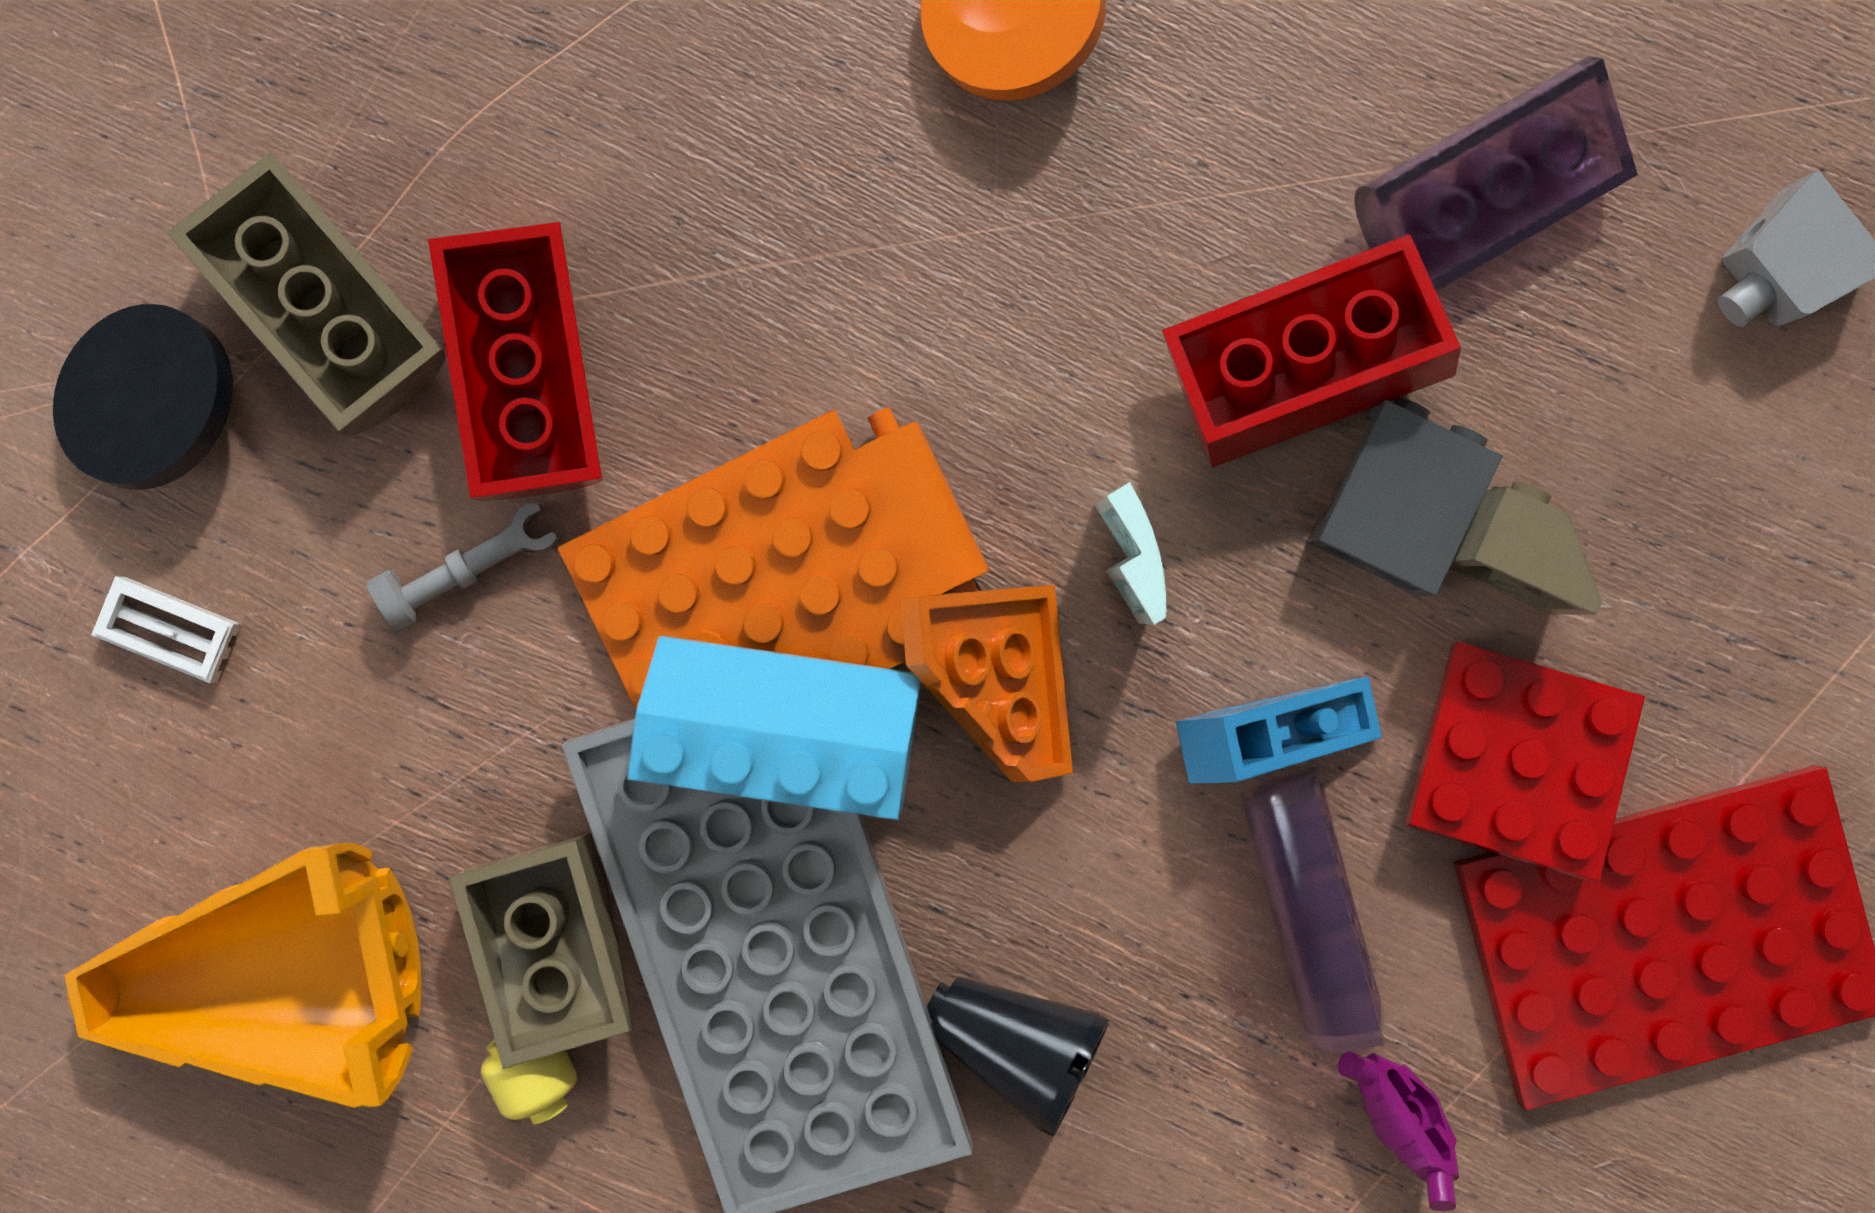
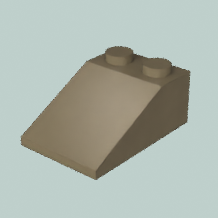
(544, 949)

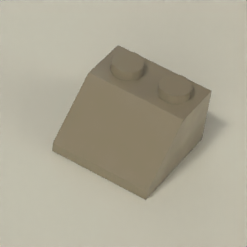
(1528, 552)

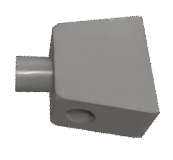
(1797, 255)

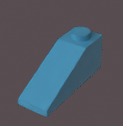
(1277, 731)

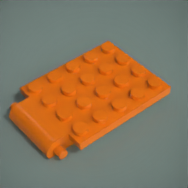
(782, 551)

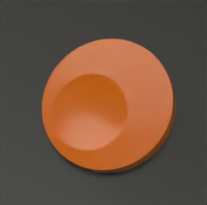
(1011, 45)

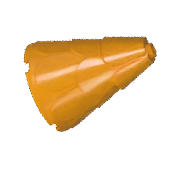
(270, 981)

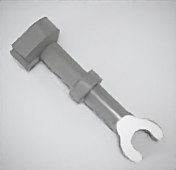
(400, 602)

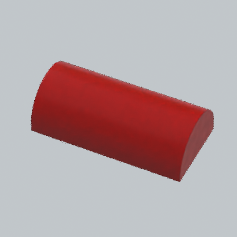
(515, 362)

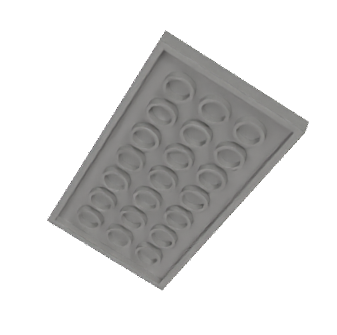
(772, 983)

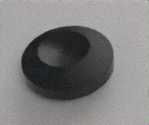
(142, 397)

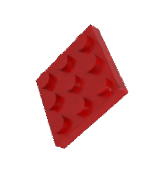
(1525, 761)

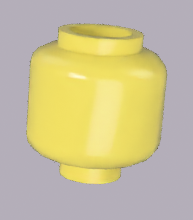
(529, 1088)

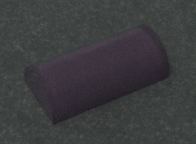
(1503, 174)
(1315, 912)

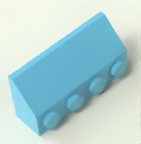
(775, 727)

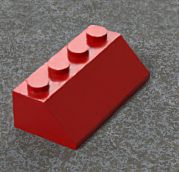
(1313, 350)

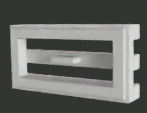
(215, 649)

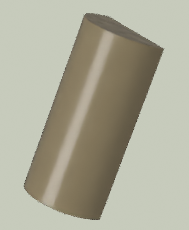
(310, 297)

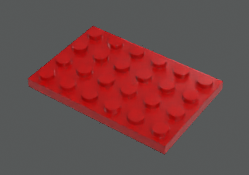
(1700, 942)

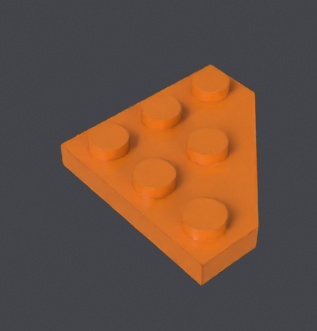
(997, 673)

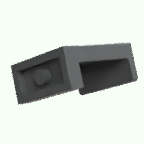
(1407, 497)

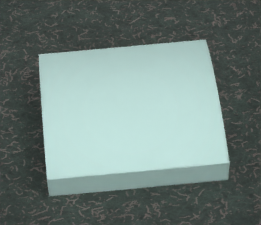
(1141, 574)

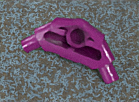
(1408, 1122)

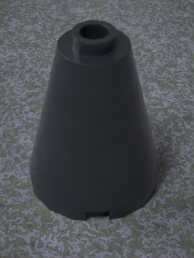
(1018, 1045)

